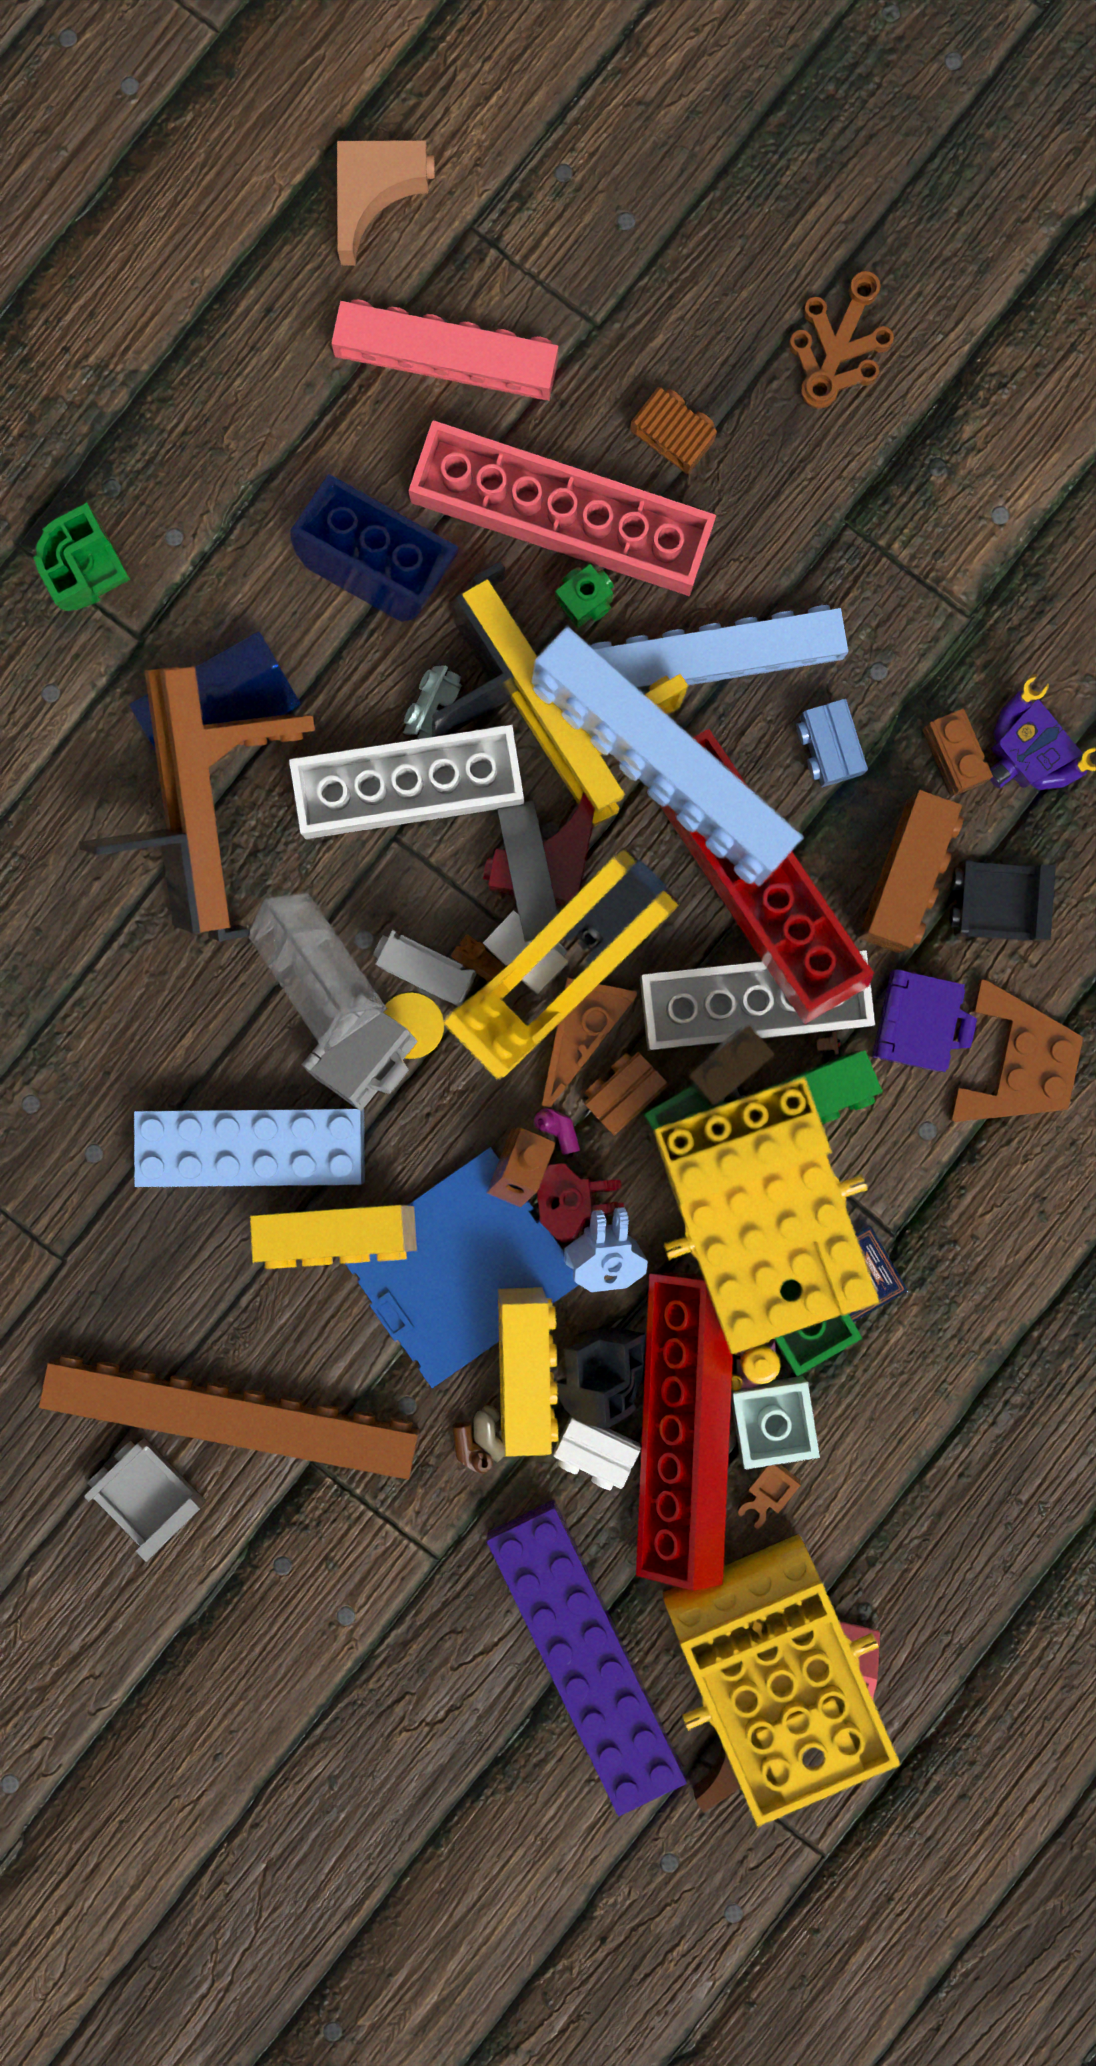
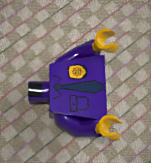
(1035, 746)

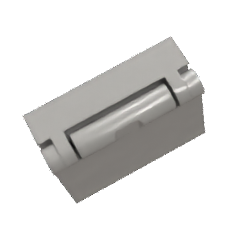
(364, 1061)

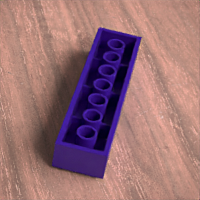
(586, 1658)

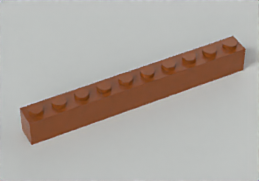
(229, 1417)

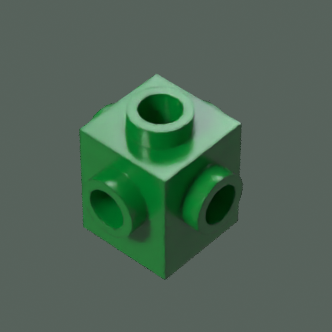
(580, 606)

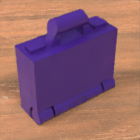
(921, 1021)

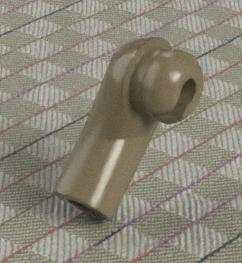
(484, 1432)

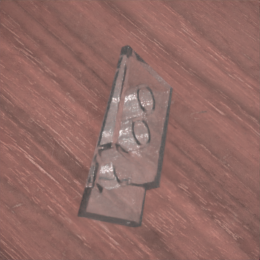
(314, 968)

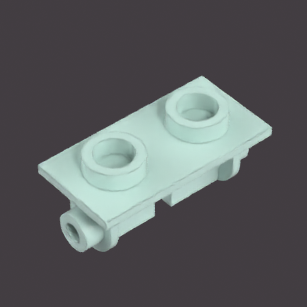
(435, 690)

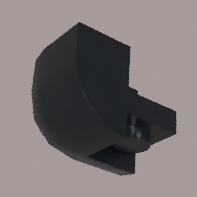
(603, 1375)

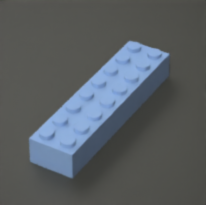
(662, 758)

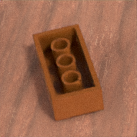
(911, 871)

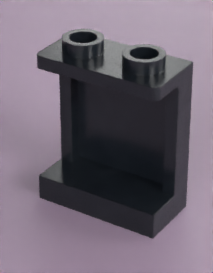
(1003, 901)

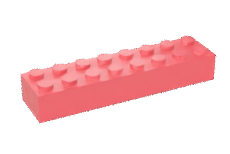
(561, 508)

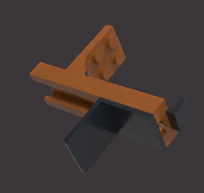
(183, 757)

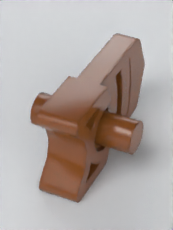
(475, 957)

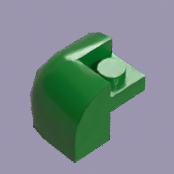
(78, 560)

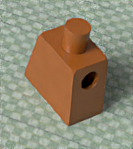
(521, 1165)

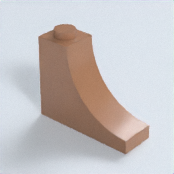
(371, 179)

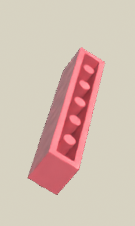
(445, 349)

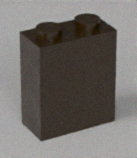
(728, 1065)

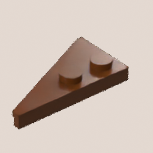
(582, 1033)

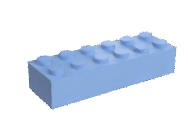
(249, 1147)

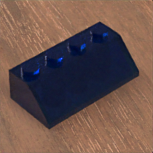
(235, 687)

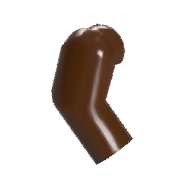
(468, 1451)

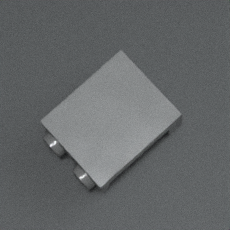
(145, 1496)

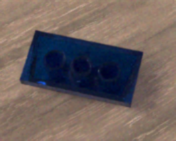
(370, 549)

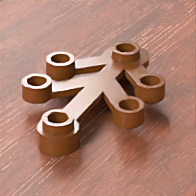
(838, 348)

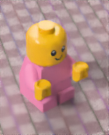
(756, 1366)

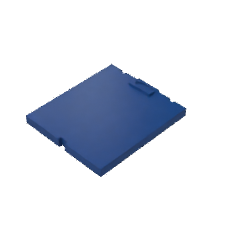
(468, 1247)

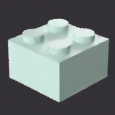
(774, 1423)

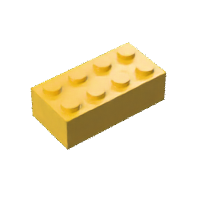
(333, 1233)
(525, 1373)

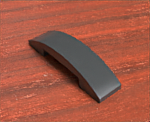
(528, 868)

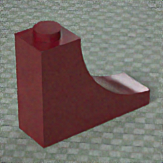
(564, 854)

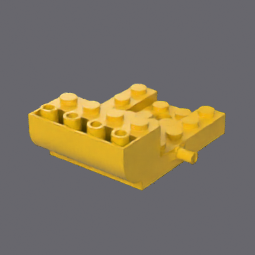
(765, 1212)
(780, 1680)

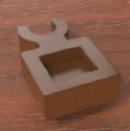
(771, 1489)

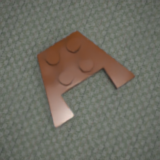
(1035, 1064)

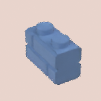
(832, 743)

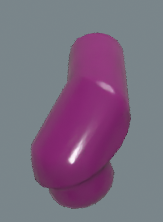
(560, 1126)

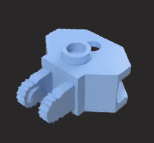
(605, 1251)

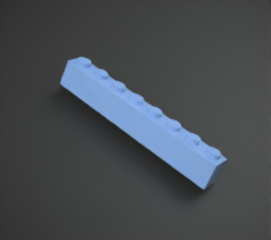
(732, 650)

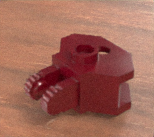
(575, 1199)

